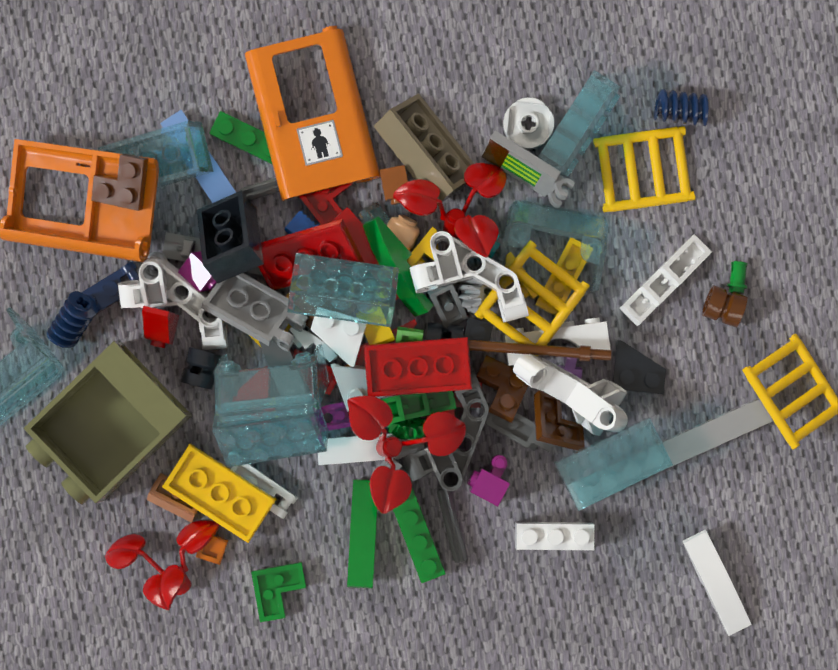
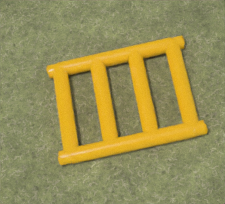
(635, 200)
(564, 308)
(766, 395)

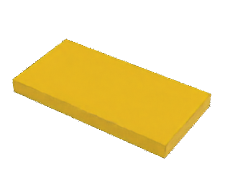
(219, 493)

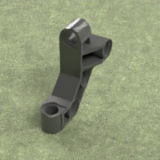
(423, 462)

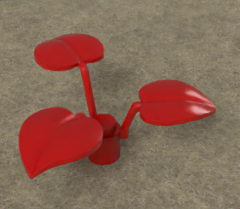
(477, 232)
(367, 420)
(163, 587)

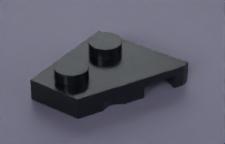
(636, 371)

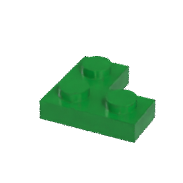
(270, 584)

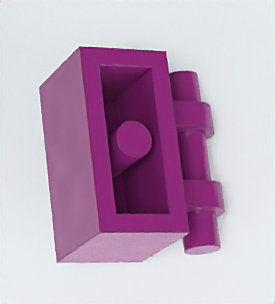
(490, 484)

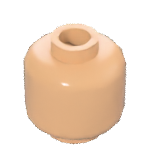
(405, 230)

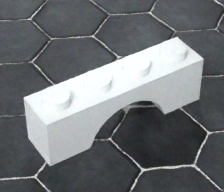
(591, 334)

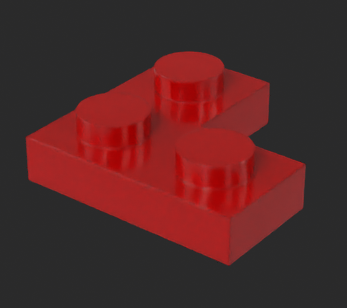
(322, 203)

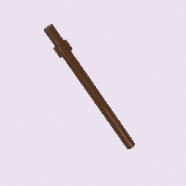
(584, 353)

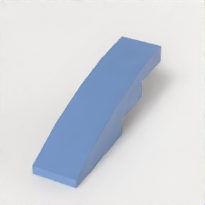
(214, 183)

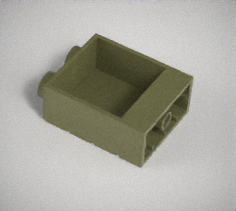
(105, 424)

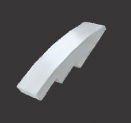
(665, 280)
(354, 449)
(716, 582)

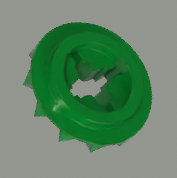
(408, 429)

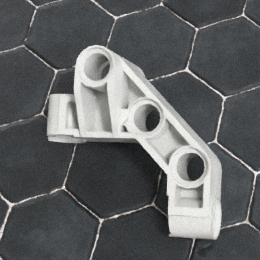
(451, 267)
(159, 290)
(590, 403)

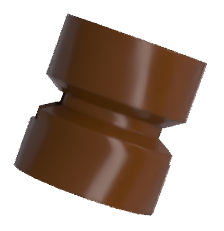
(724, 306)

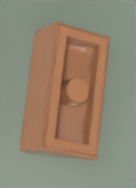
(169, 501)

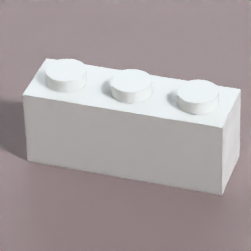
(554, 536)

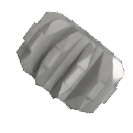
(473, 294)

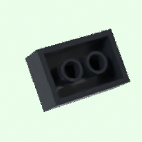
(229, 237)

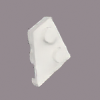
(340, 336)
(351, 381)

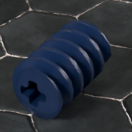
(682, 106)
(72, 320)

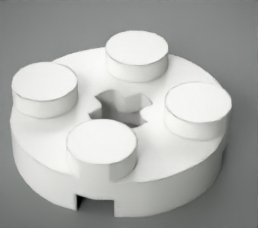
(539, 114)

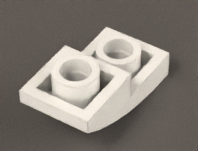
(307, 339)

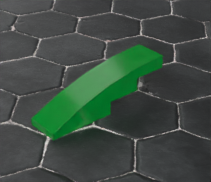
(391, 252)
(419, 405)
(362, 536)

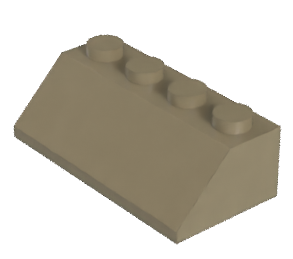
(424, 145)

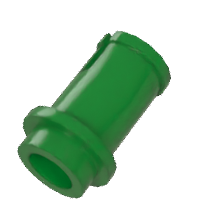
(737, 277)

